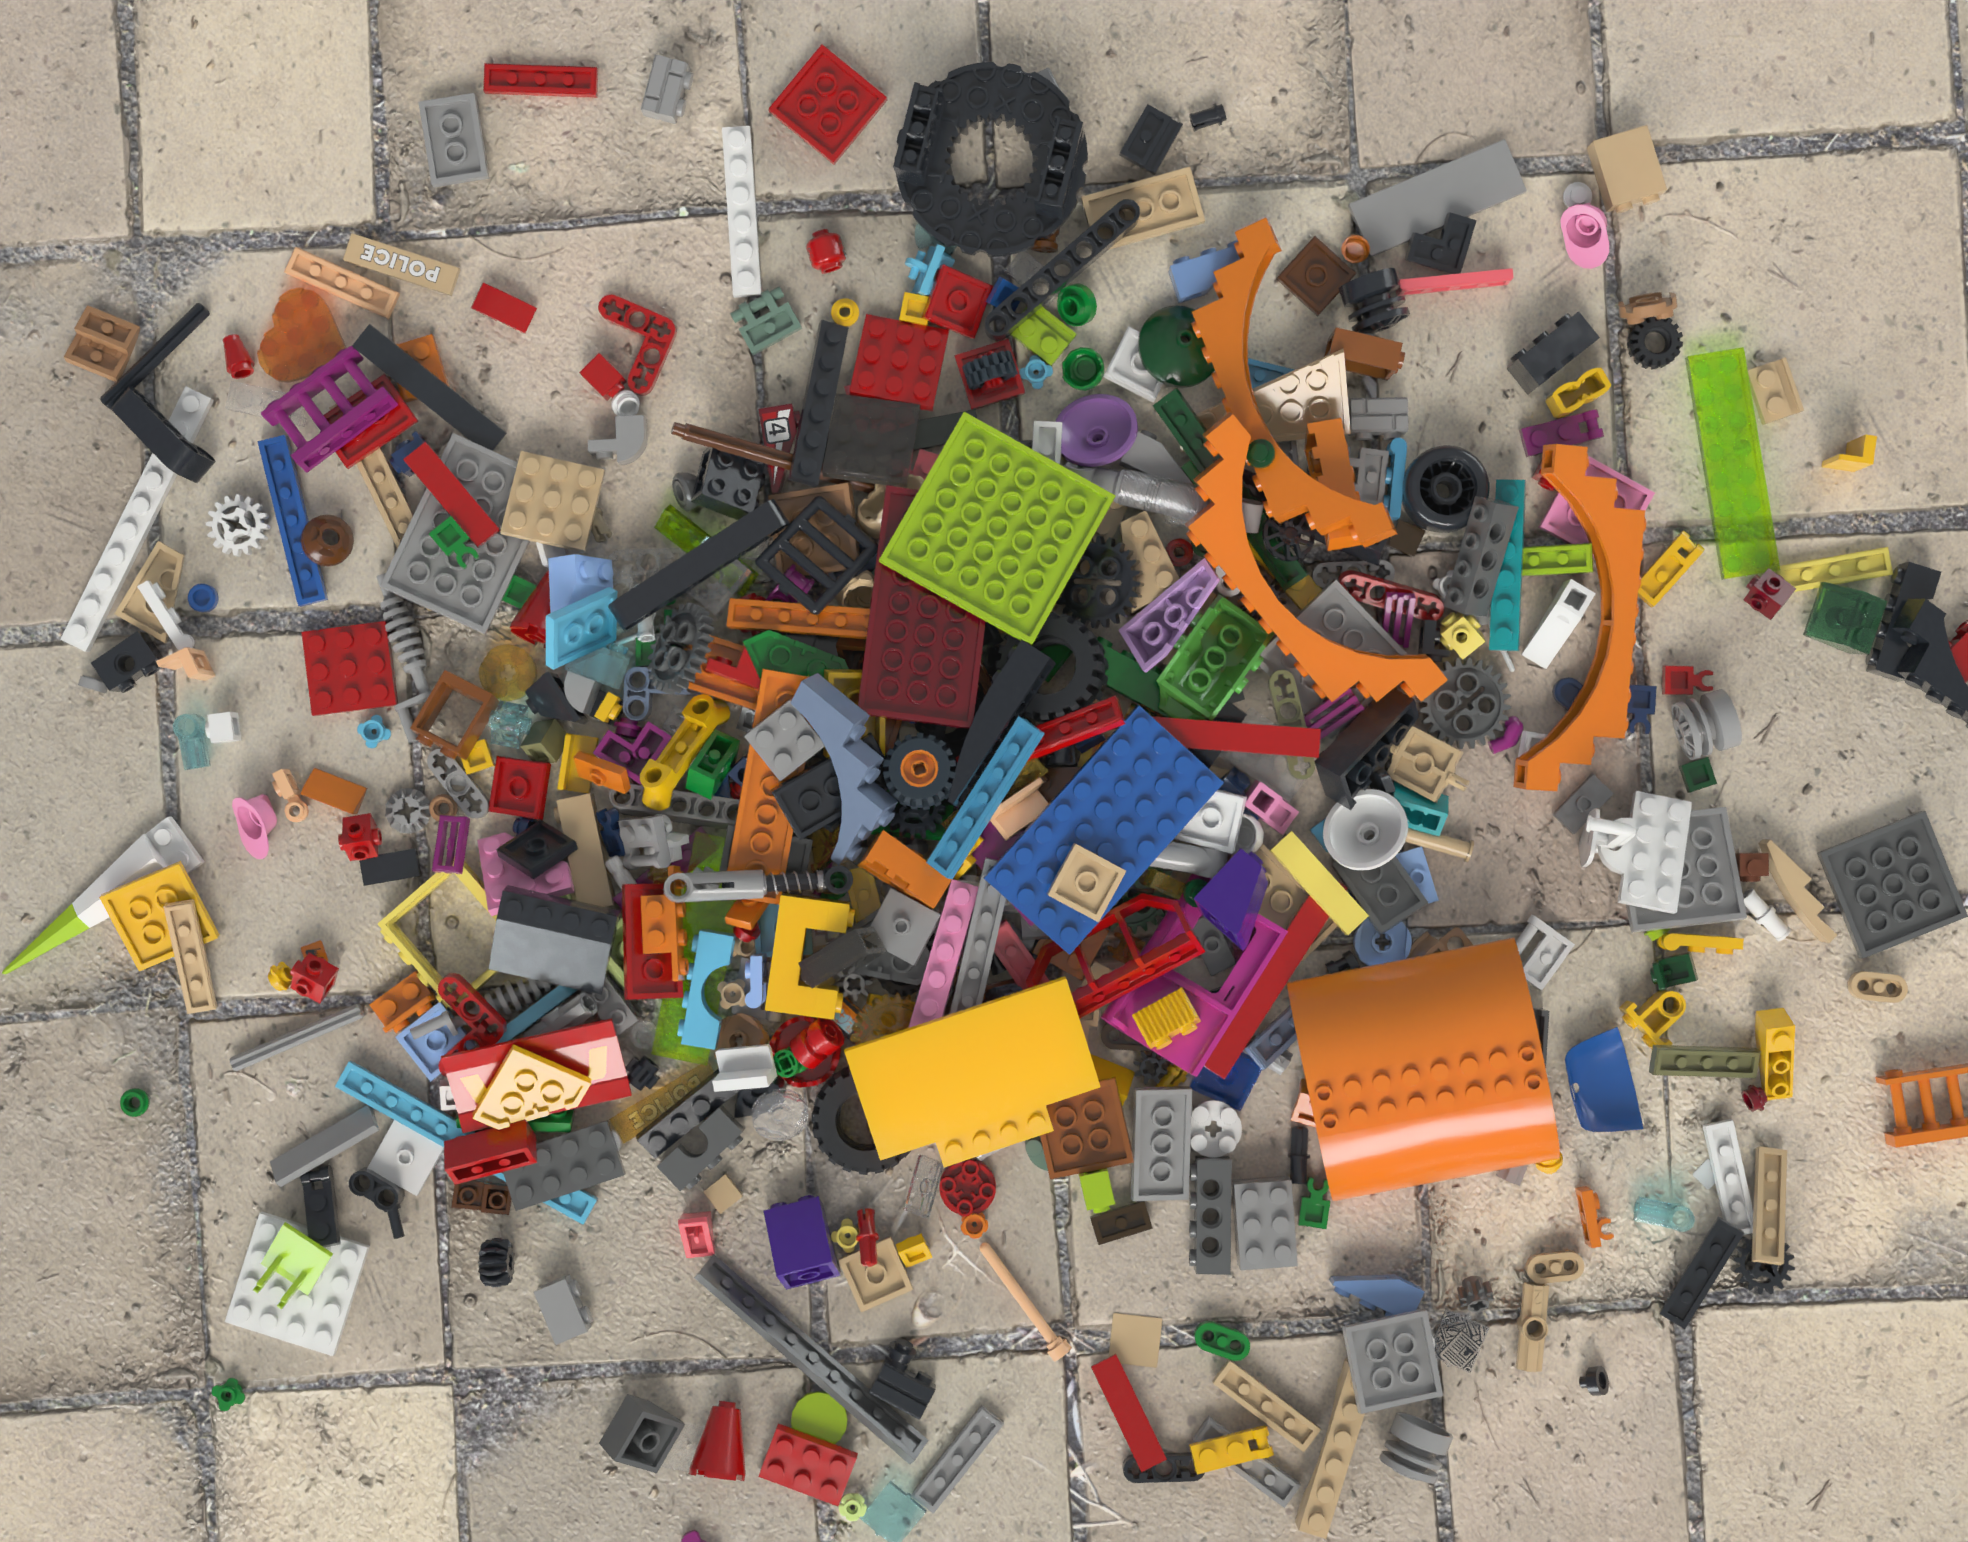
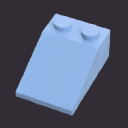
(576, 578)

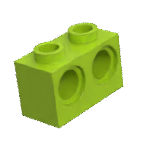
(1097, 1190)

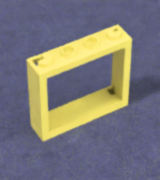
(408, 951)

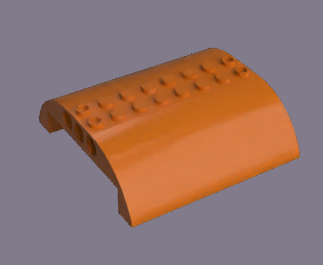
(1424, 1069)

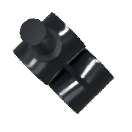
(375, 1194)

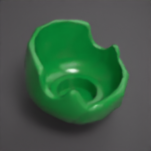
(1083, 369)

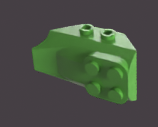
(1211, 662)

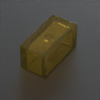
(1164, 884)

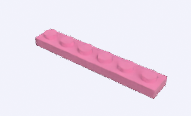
(945, 953)

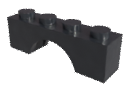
(1889, 650)

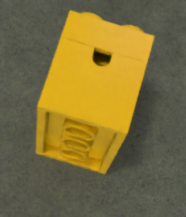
(785, 989)

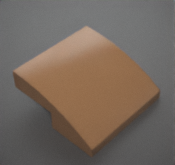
(102, 343)

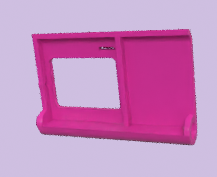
(1194, 1049)

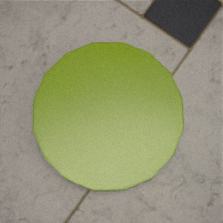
(820, 1416)

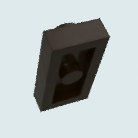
(1121, 1222)

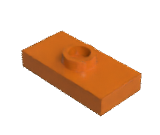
(602, 772)
(745, 913)

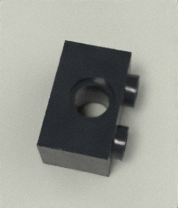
(112, 663)

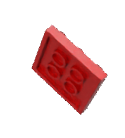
(827, 104)
(899, 361)
(349, 668)

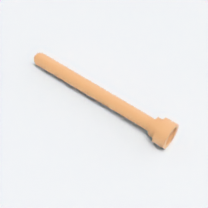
(1057, 1346)

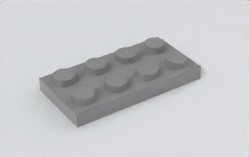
(1161, 1143)

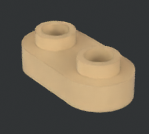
(1876, 987)
(1553, 1267)

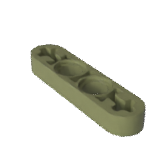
(1296, 721)

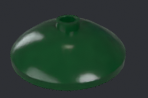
(1166, 355)

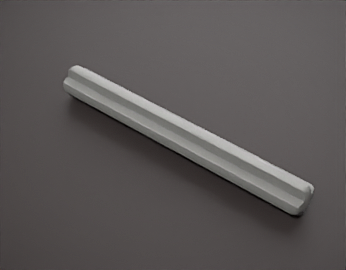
(296, 1037)

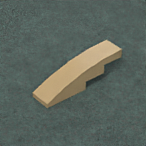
(1791, 883)

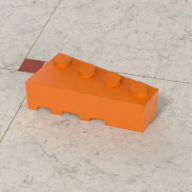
(1330, 465)

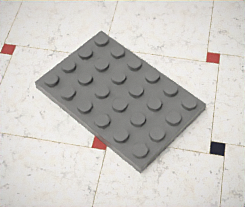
(437, 582)

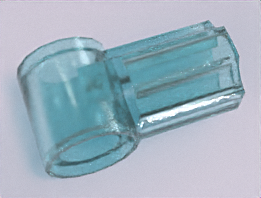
(194, 745)
(1661, 1213)

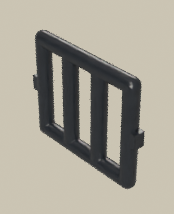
(832, 586)

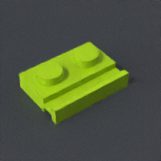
(1044, 335)

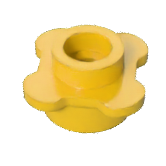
(280, 976)

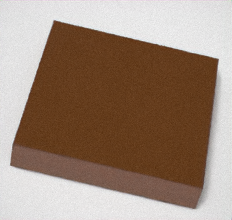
(1315, 276)

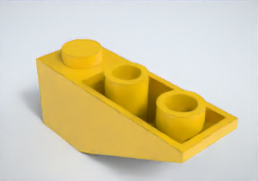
(1776, 1042)

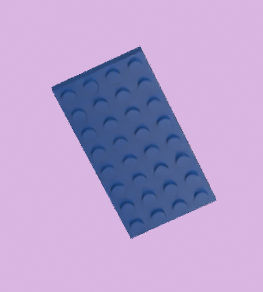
(1120, 807)

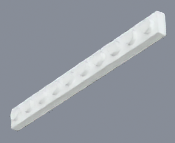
(132, 529)

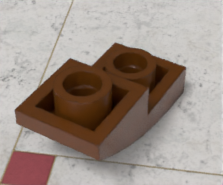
(482, 1196)

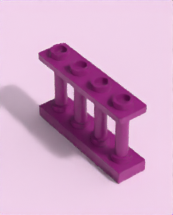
(343, 430)

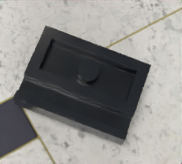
(1151, 139)

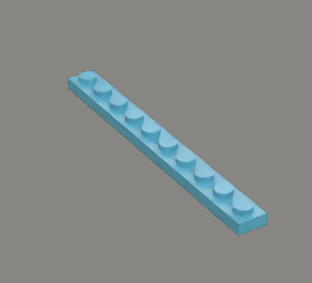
(435, 1125)

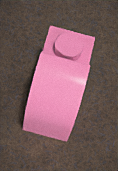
(1269, 807)

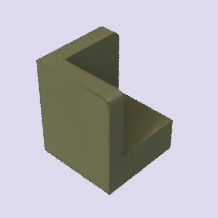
(544, 741)

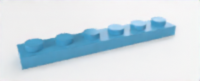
(985, 797)

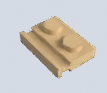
(1774, 391)

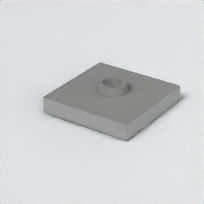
(905, 926)

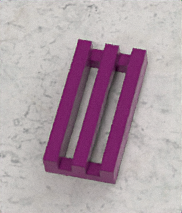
(1400, 597)
(1339, 721)
(451, 844)

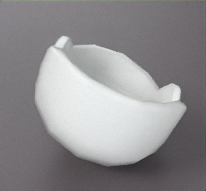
(1250, 835)

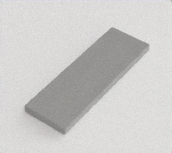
(1424, 200)

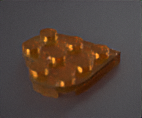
(301, 336)

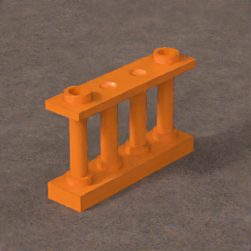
(1931, 1129)

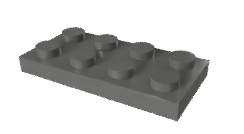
(566, 1166)

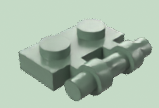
(770, 327)

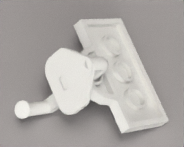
(1649, 849)

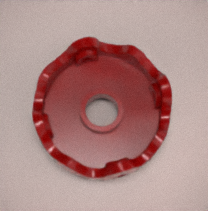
(809, 1077)

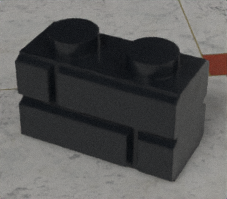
(903, 1388)

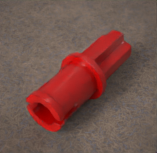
(867, 1237)

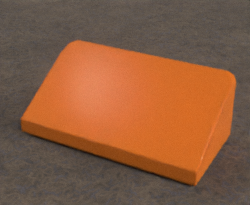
(334, 791)

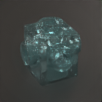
(509, 724)

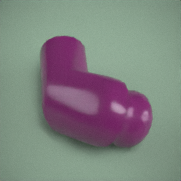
(1510, 738)

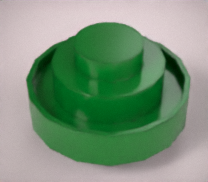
(1076, 304)

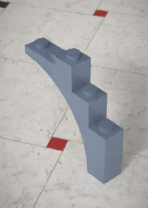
(856, 764)

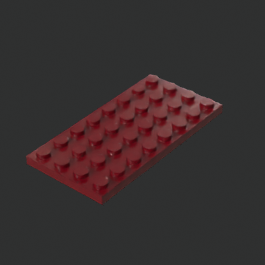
(918, 645)

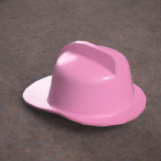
(1585, 235)
(255, 821)

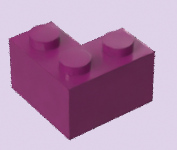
(633, 756)

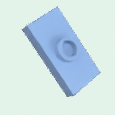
(1417, 868)

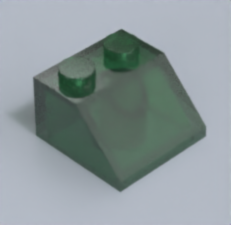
(1845, 618)

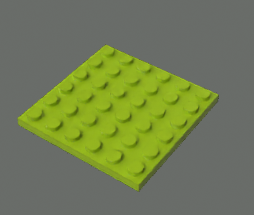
(997, 528)

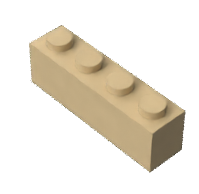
(587, 864)

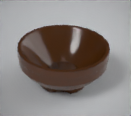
(317, 549)

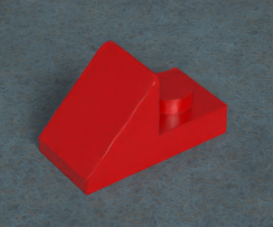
(744, 672)

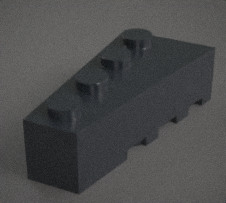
(1364, 746)

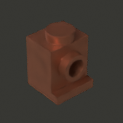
(1752, 866)

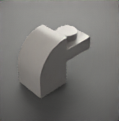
(629, 441)

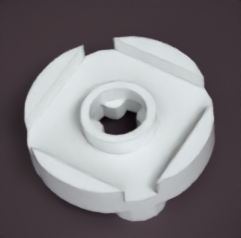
(1223, 1141)

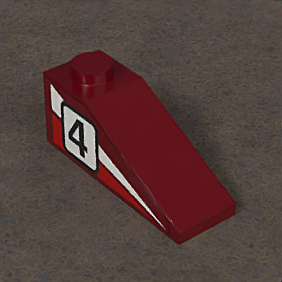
(779, 432)

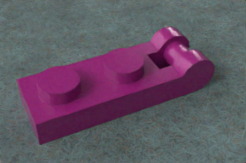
(1560, 431)

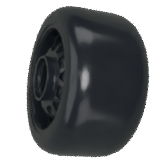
(1448, 466)

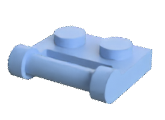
(757, 973)

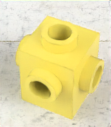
(1469, 636)

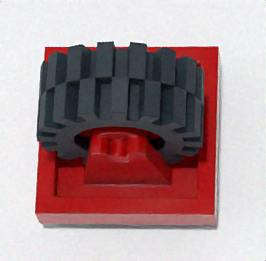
(989, 374)

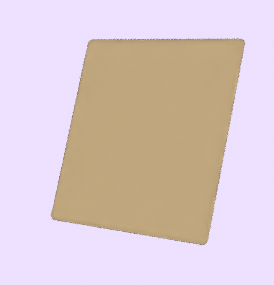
(1135, 1339)

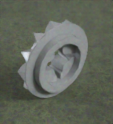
(418, 818)

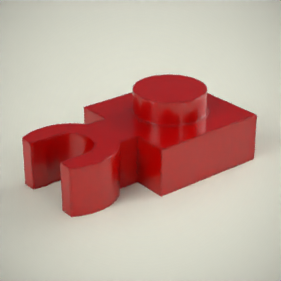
(1681, 680)

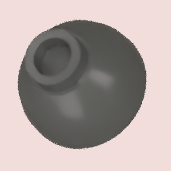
(683, 487)

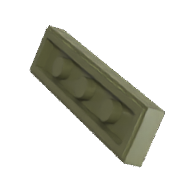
(1704, 1061)

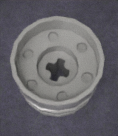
(1706, 724)
(1414, 1452)

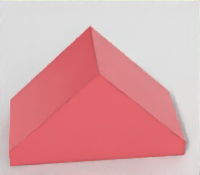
(697, 1234)

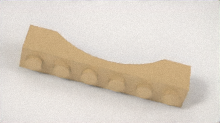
(1326, 1483)

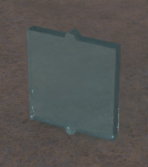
(893, 1513)

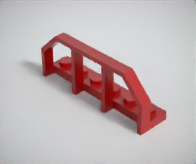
(1134, 972)

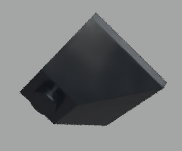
(549, 700)

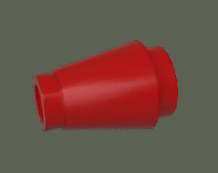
(237, 358)

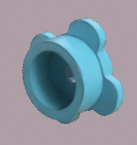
(1036, 364)
(366, 728)

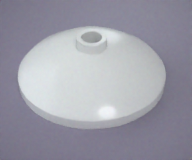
(1347, 830)

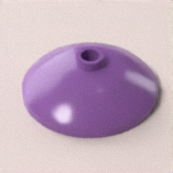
(1096, 419)

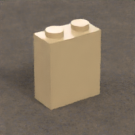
(1627, 169)

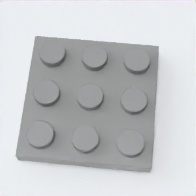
(1392, 1361)

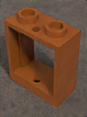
(1367, 353)
(446, 684)

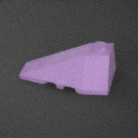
(1165, 619)

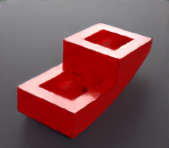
(503, 308)

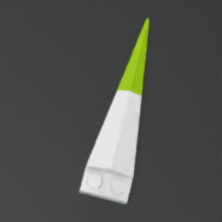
(151, 852)

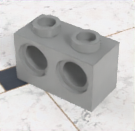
(613, 1005)

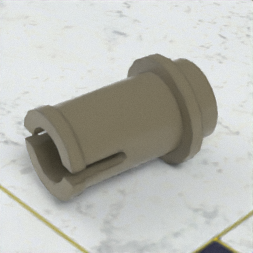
(600, 527)

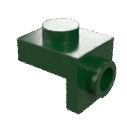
(1673, 971)

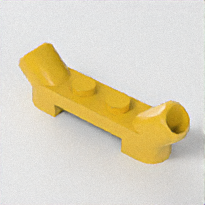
(661, 776)

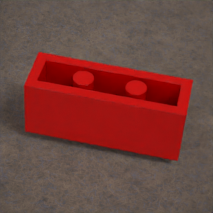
(490, 1152)

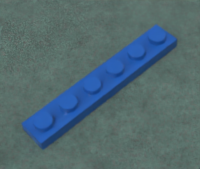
(291, 518)

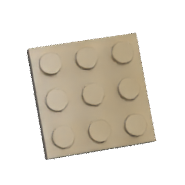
(552, 501)

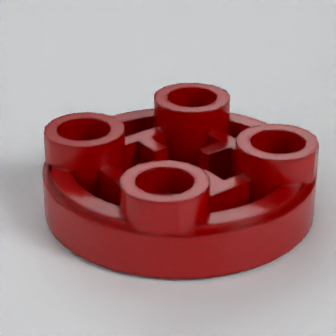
(967, 1187)

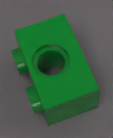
(712, 764)

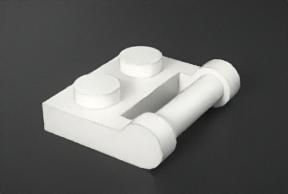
(1546, 955)

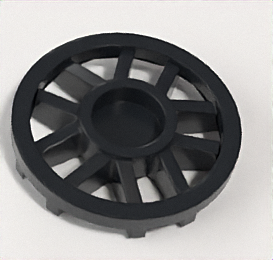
(1288, 535)

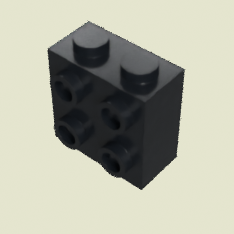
(728, 483)

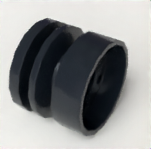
(1374, 301)

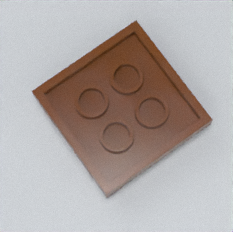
(1087, 1132)

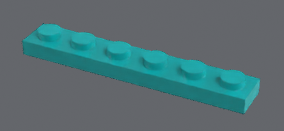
(1507, 595)

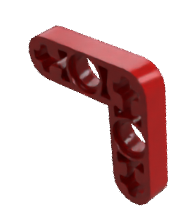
(651, 340)
(479, 1030)

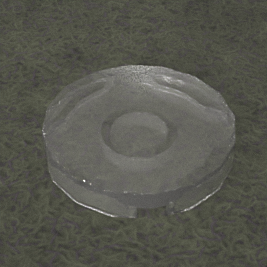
(780, 1115)

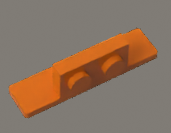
(664, 926)

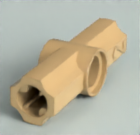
(1531, 1345)

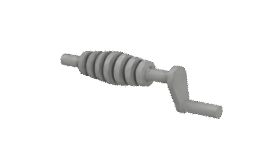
(410, 654)
(501, 1001)

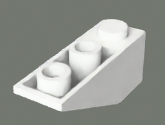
(1558, 622)

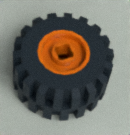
(919, 771)

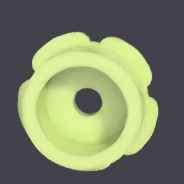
(852, 1499)

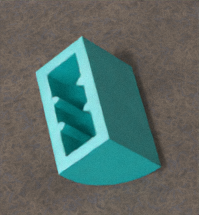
(1422, 812)

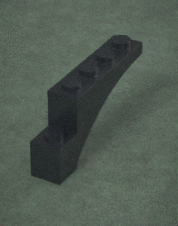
(1929, 660)

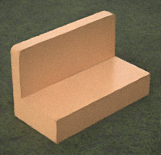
(192, 660)
(1019, 810)

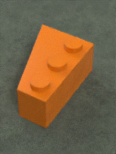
(904, 870)

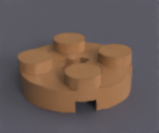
(1648, 306)
(741, 1026)

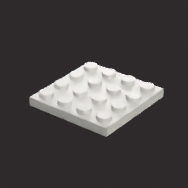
(306, 1320)

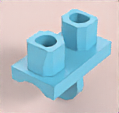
(927, 269)

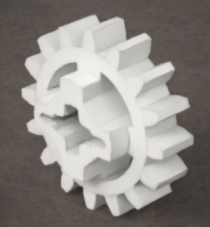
(233, 535)

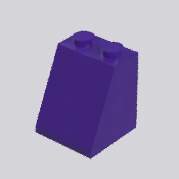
(1235, 897)
(801, 1242)

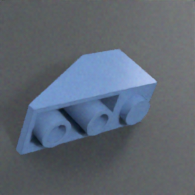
(1195, 276)
(1384, 1291)

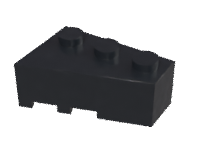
(1552, 351)

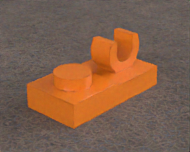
(1588, 1204)

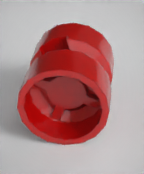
(817, 1042)

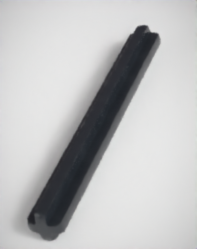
(156, 353)

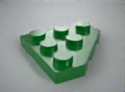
(787, 655)

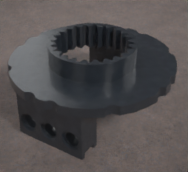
(963, 100)

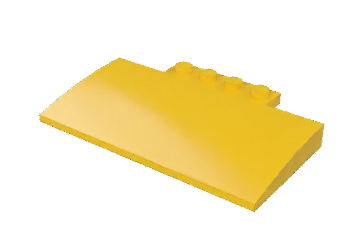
(974, 1075)

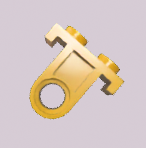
(1652, 1018)

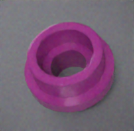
(627, 728)

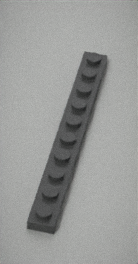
(811, 1359)

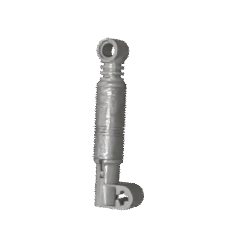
(1159, 494)

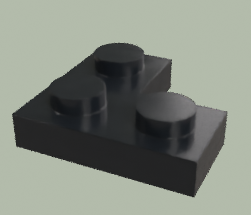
(1447, 252)

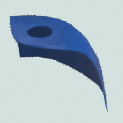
(1605, 1084)

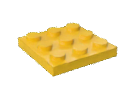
(141, 918)

